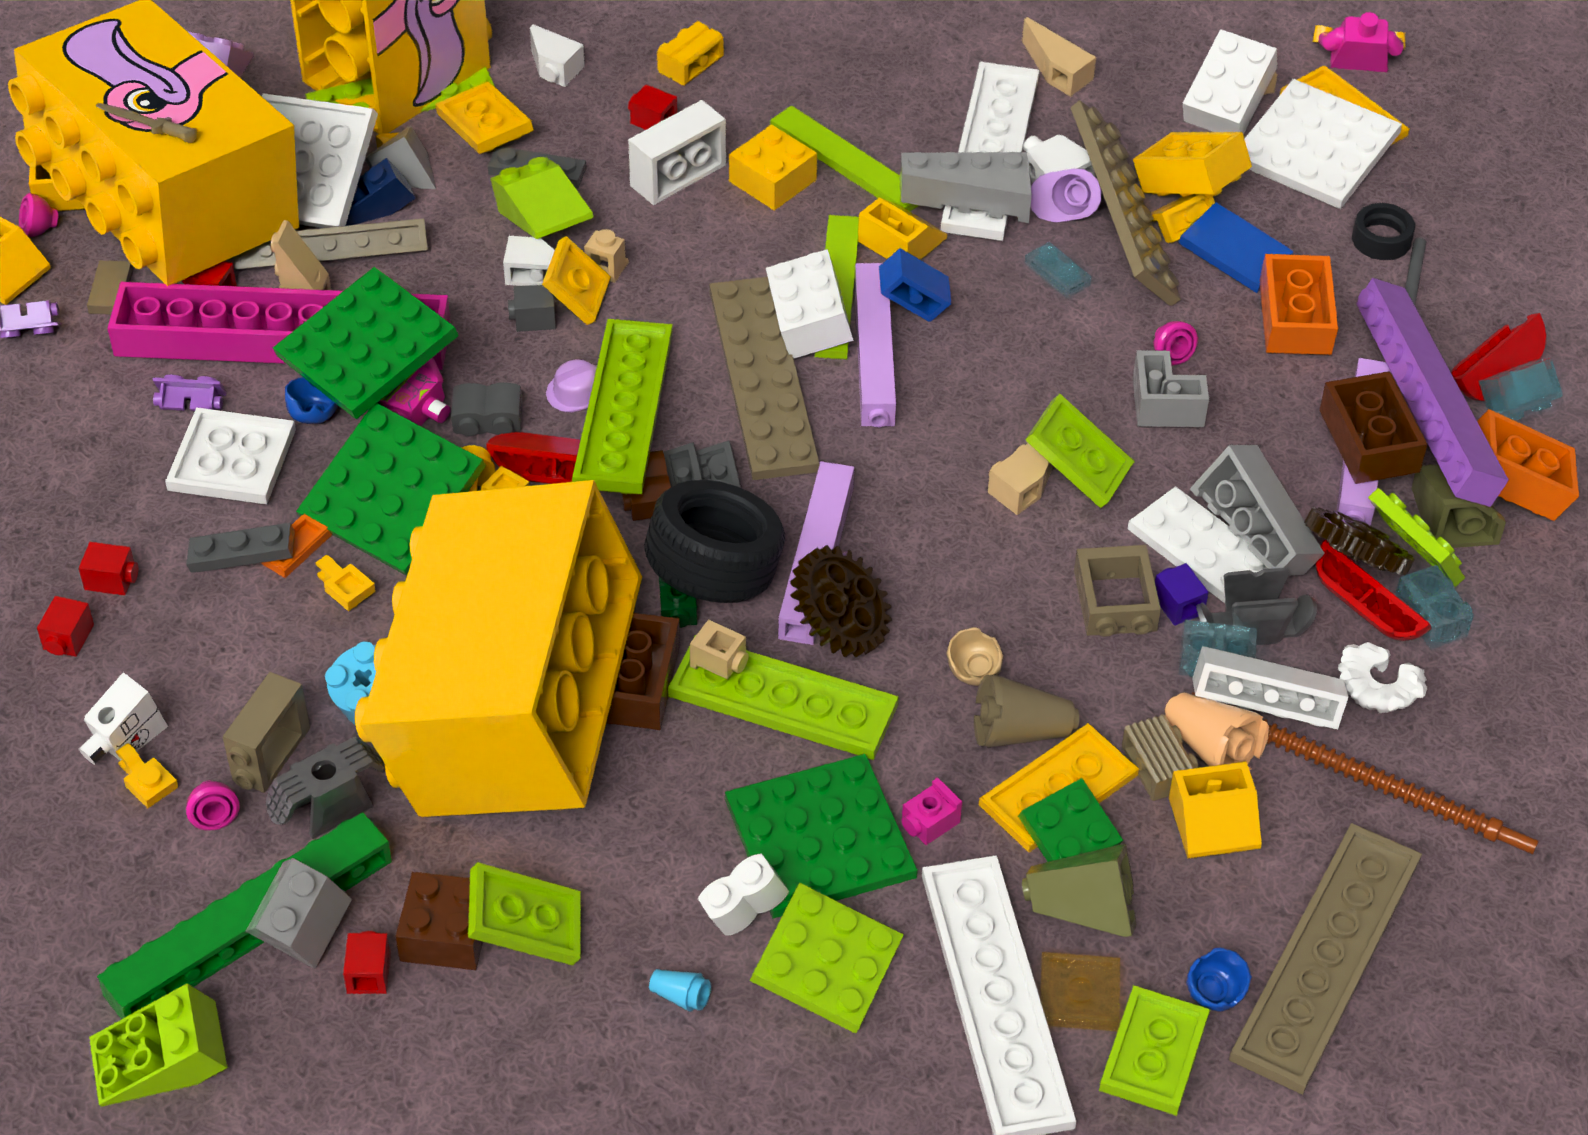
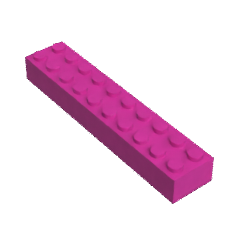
(219, 320)

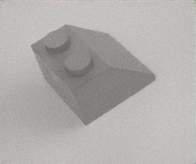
(299, 912)

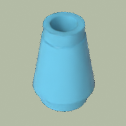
(681, 988)

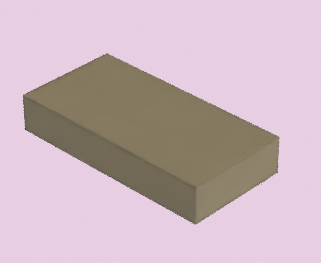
(106, 285)

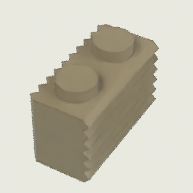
(1157, 753)

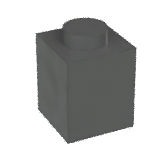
(532, 308)

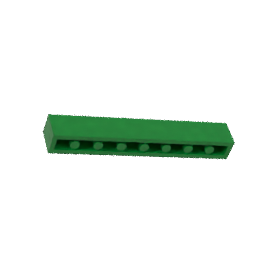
(218, 933)

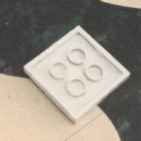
(231, 456)

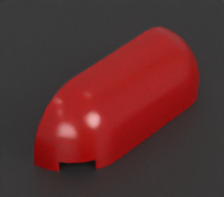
(1499, 353)
(535, 456)
(1368, 597)

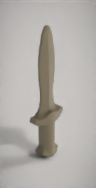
(158, 125)

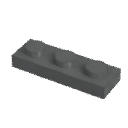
(508, 157)
(240, 547)

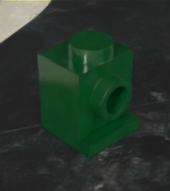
(677, 605)

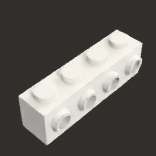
(1270, 688)

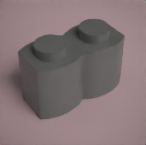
(486, 408)

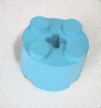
(351, 678)

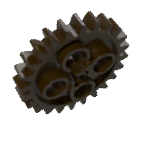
(1359, 540)
(841, 601)

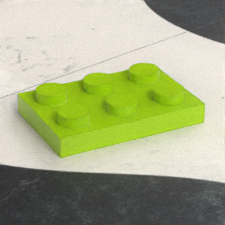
(1080, 450)
(1417, 535)
(524, 914)
(1154, 1050)

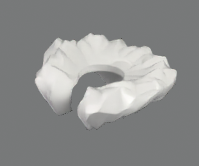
(1369, 693)

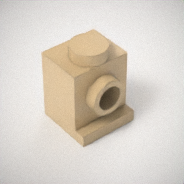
(609, 248)
(718, 650)

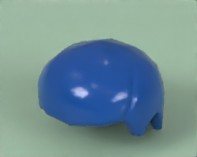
(307, 403)
(1219, 979)

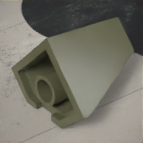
(1453, 518)
(1085, 890)

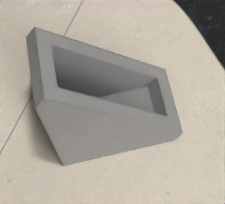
(408, 156)

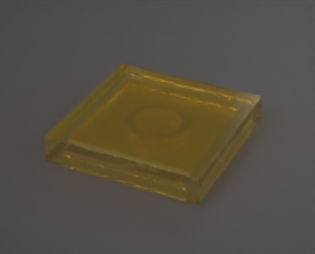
(1080, 991)

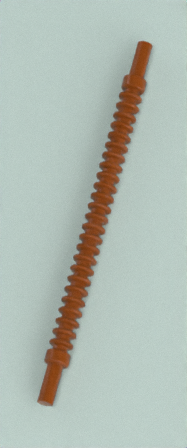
(1492, 829)

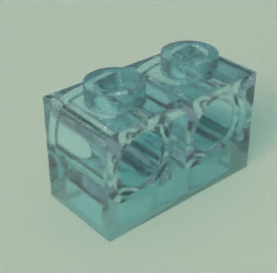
(1437, 601)
(1222, 637)

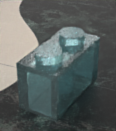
(1522, 388)

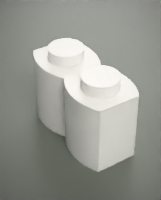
(738, 898)

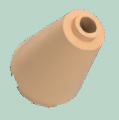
(1218, 730)

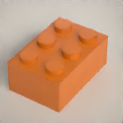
(1298, 304)
(1537, 466)

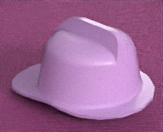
(1065, 195)
(571, 386)

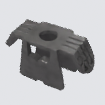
(1267, 613)
(328, 782)

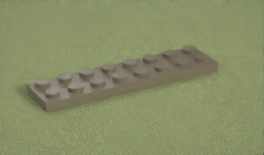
(1126, 203)
(763, 380)
(1325, 959)

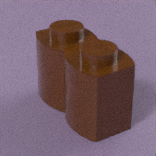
(655, 484)

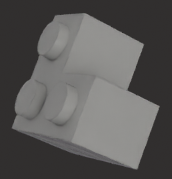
(1165, 397)

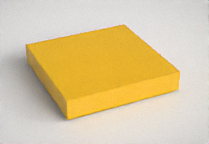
(576, 280)

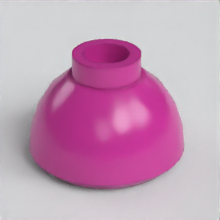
(36, 215)
(1177, 338)
(212, 806)

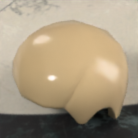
(974, 655)

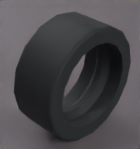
(1383, 247)

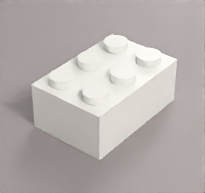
(1230, 84)
(677, 152)
(809, 304)

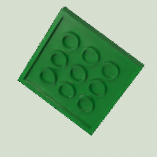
(365, 342)
(385, 484)
(823, 830)

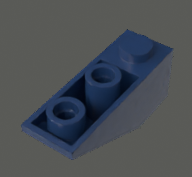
(379, 194)

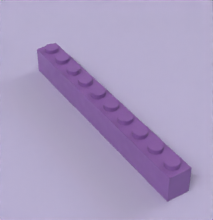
(1432, 393)

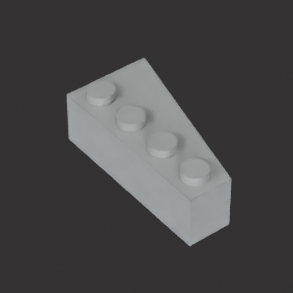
(968, 181)
(1258, 509)

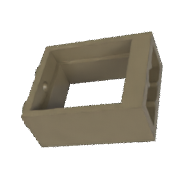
(1116, 563)
(266, 732)

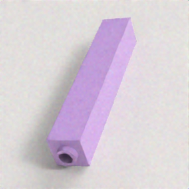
(874, 348)
(1353, 497)
(821, 527)

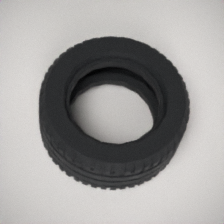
(714, 541)

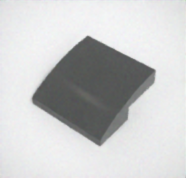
(709, 463)

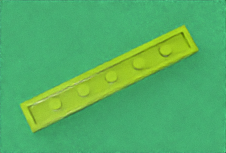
(842, 156)
(842, 248)

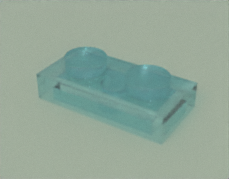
(1058, 270)

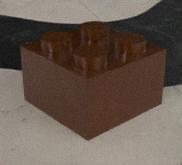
(436, 923)

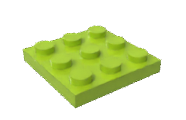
(827, 958)

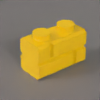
(690, 53)

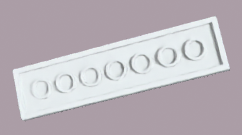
(994, 123)
(997, 999)

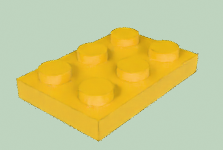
(484, 117)

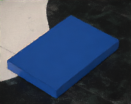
(1231, 245)

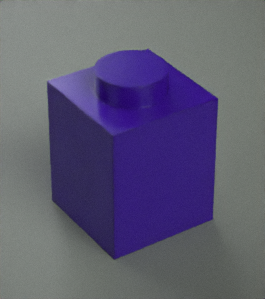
(1180, 593)

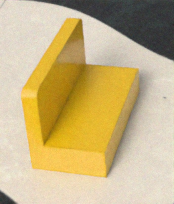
(1180, 215)

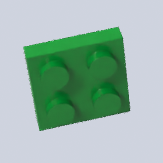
(1069, 823)

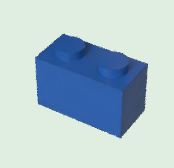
(914, 285)

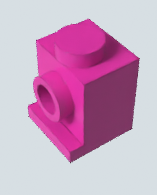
(931, 812)

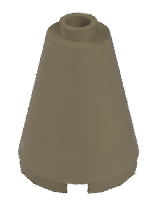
(1020, 713)

